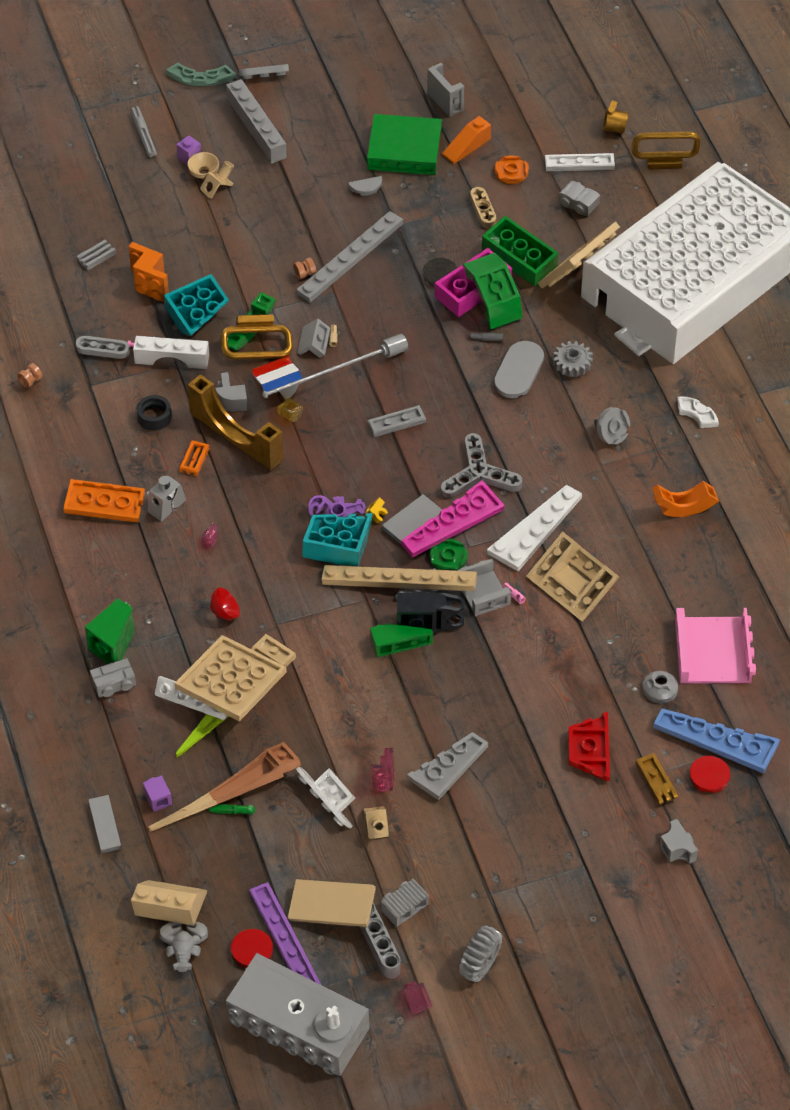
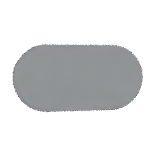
(519, 369)

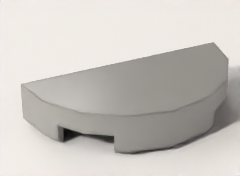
(366, 186)

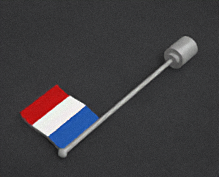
(284, 374)

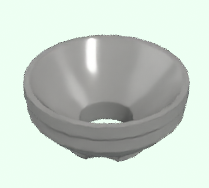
(660, 693)

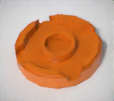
(511, 170)

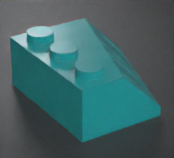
(195, 304)
(337, 538)

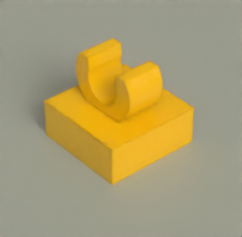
(375, 508)

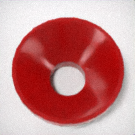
(224, 604)

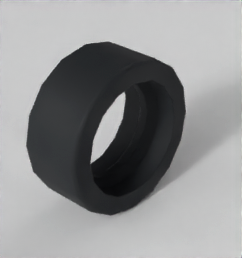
(154, 401)

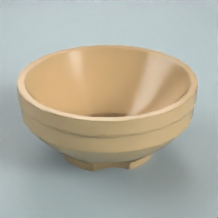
(203, 161)

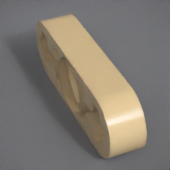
(484, 201)

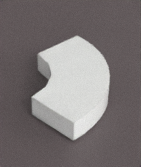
(700, 413)

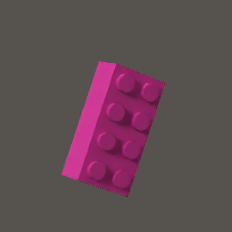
(457, 291)

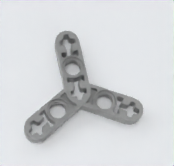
(475, 477)

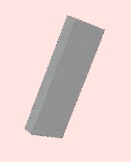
(396, 421)
(105, 824)

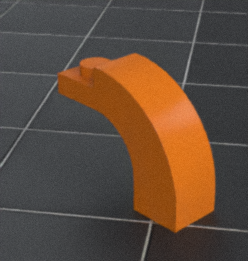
(687, 502)

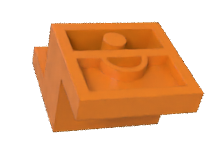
(148, 271)

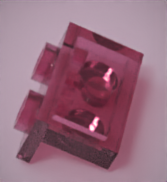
(384, 773)

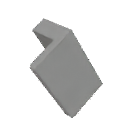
(314, 338)

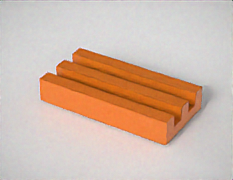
(183, 467)

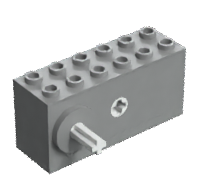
(298, 1014)

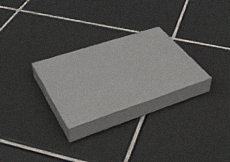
(411, 518)

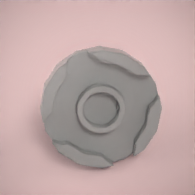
(612, 425)

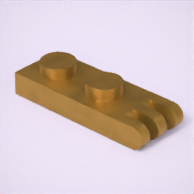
(656, 778)

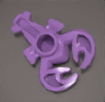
(339, 507)

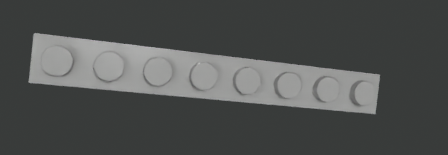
(349, 256)

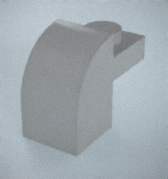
(231, 397)

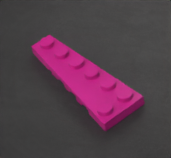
(474, 507)

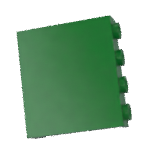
(404, 144)

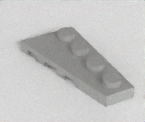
(449, 766)

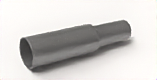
(487, 336)

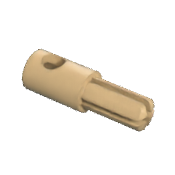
(333, 336)

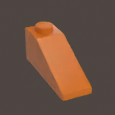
(469, 139)

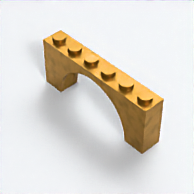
(264, 446)

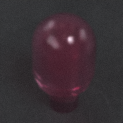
(210, 536)

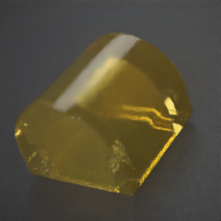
(290, 410)

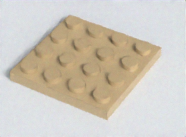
(579, 256)
(230, 678)

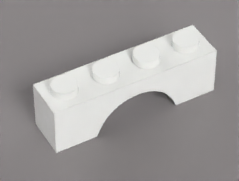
(191, 352)

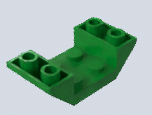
(496, 290)

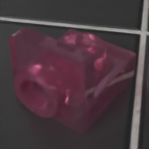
(416, 997)

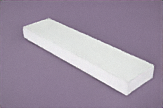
(579, 162)

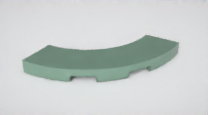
(209, 78)

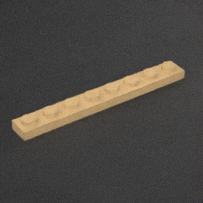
(399, 578)

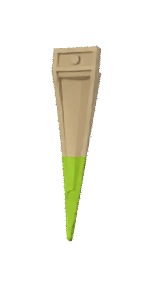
(265, 646)

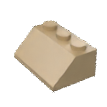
(168, 902)

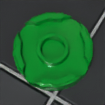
(448, 555)

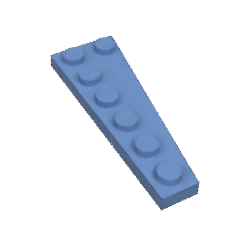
(744, 748)

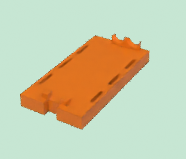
(104, 500)

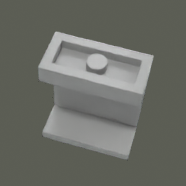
(488, 590)

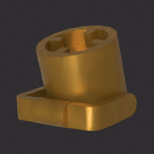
(615, 119)

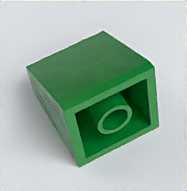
(111, 632)

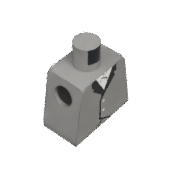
(165, 497)

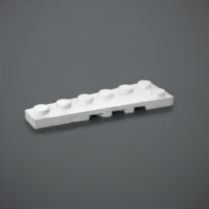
(526, 537)

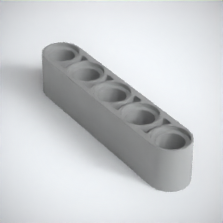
(382, 939)

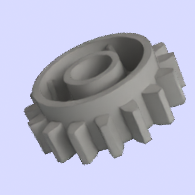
(572, 359)

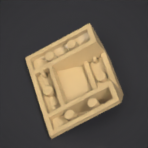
(572, 576)

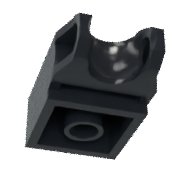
(429, 611)

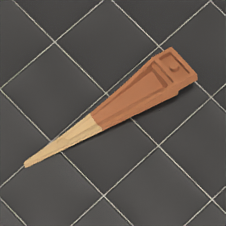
(262, 770)

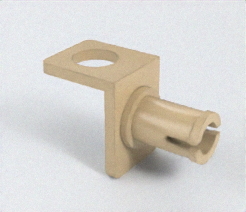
(218, 179)
(376, 822)

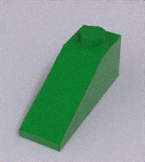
(397, 638)

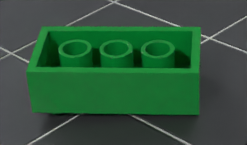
(521, 250)

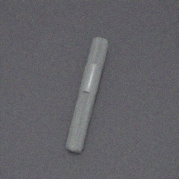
(143, 131)

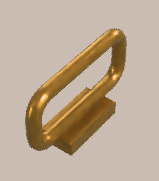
(667, 159)
(256, 324)

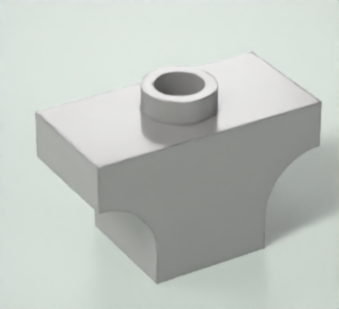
(678, 844)

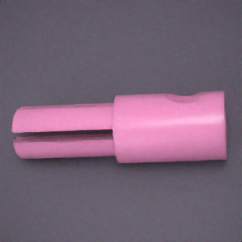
(515, 594)

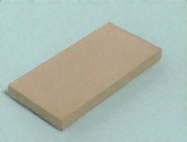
(331, 903)

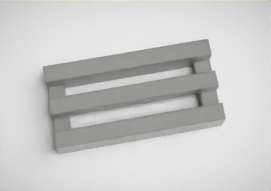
(94, 252)

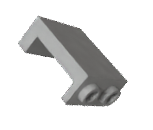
(447, 97)

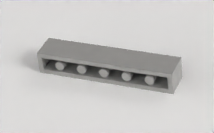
(256, 121)

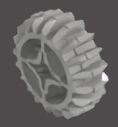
(480, 953)

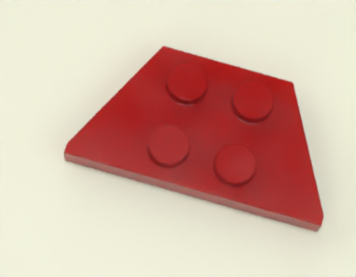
(590, 746)

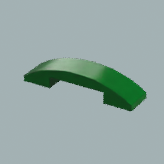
(260, 306)

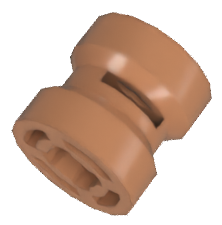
(304, 268)
(28, 376)

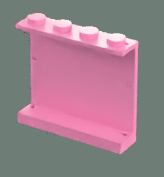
(714, 649)

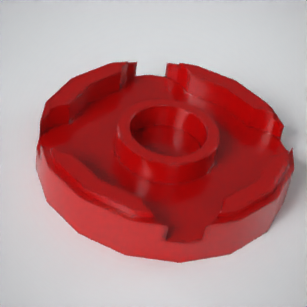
(709, 774)
(248, 943)

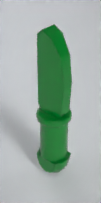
(229, 809)

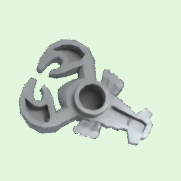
(183, 943)

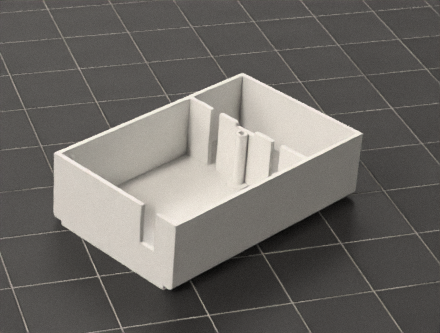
(692, 261)

